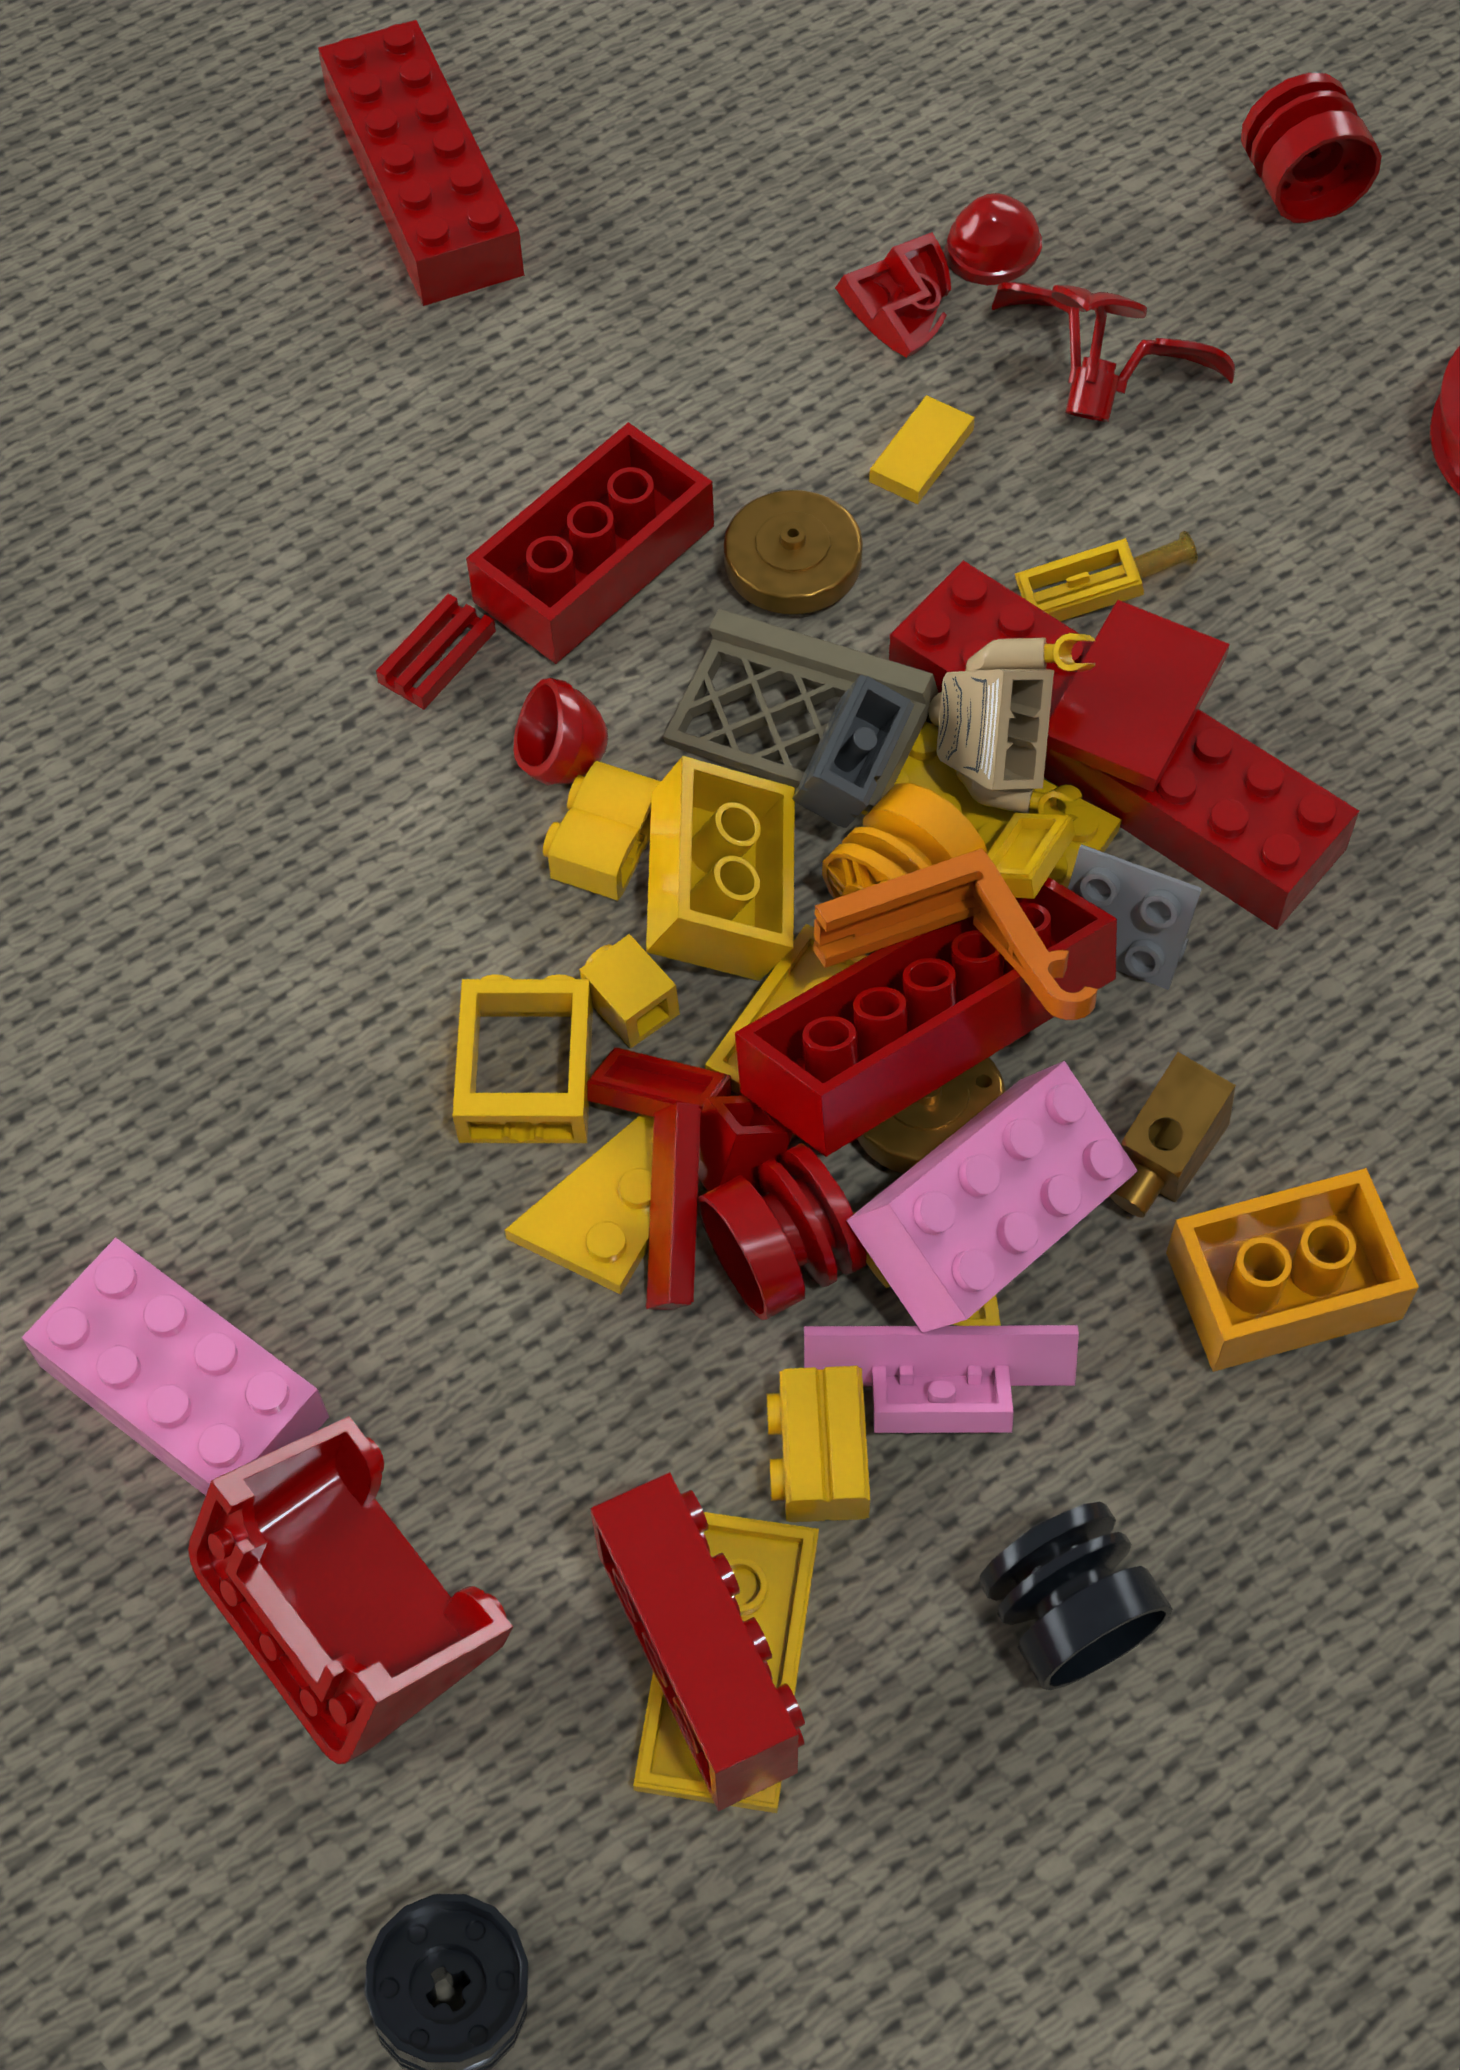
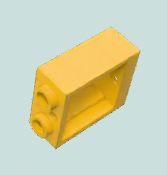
(523, 1115)

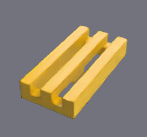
(1082, 591)

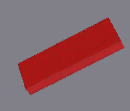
(673, 1207)

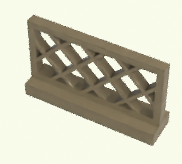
(801, 660)

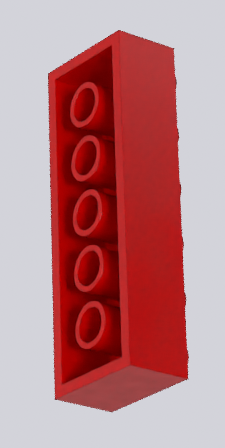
(421, 162)
(910, 1020)

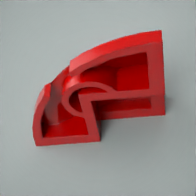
(901, 294)

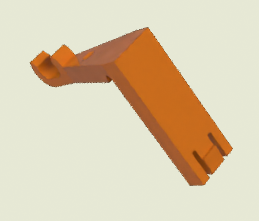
(938, 898)

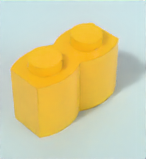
(602, 831)

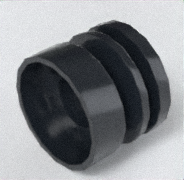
(1066, 1582)
(455, 1941)

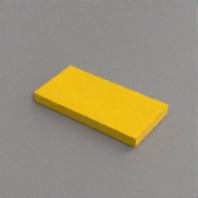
(775, 1582)

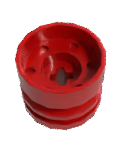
(1310, 147)
(790, 1227)

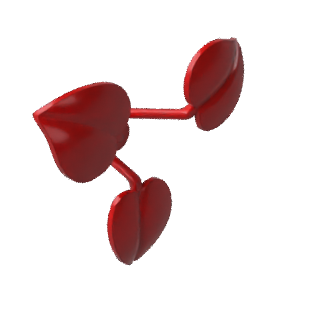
(1095, 382)

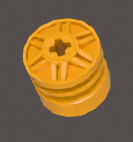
(899, 836)

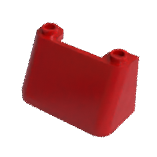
(335, 1591)

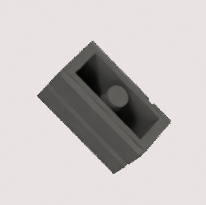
(853, 751)

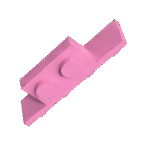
(947, 1376)

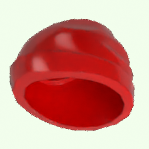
(993, 240)
(558, 733)

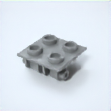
(1149, 910)

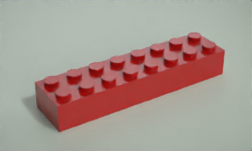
(1222, 801)

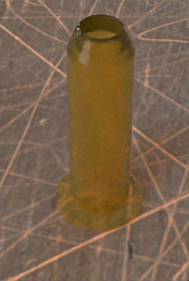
(1166, 556)

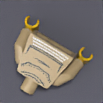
(998, 722)

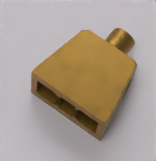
(1181, 1116)

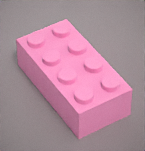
(992, 1198)
(171, 1369)

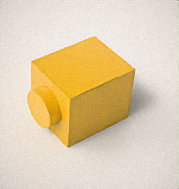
(630, 990)

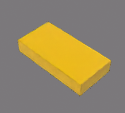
(921, 449)
(1030, 850)

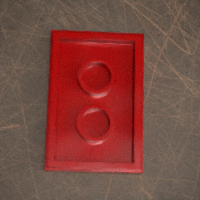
(1137, 697)

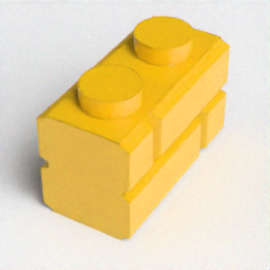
(822, 1444)

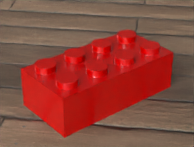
(591, 542)
(696, 1641)

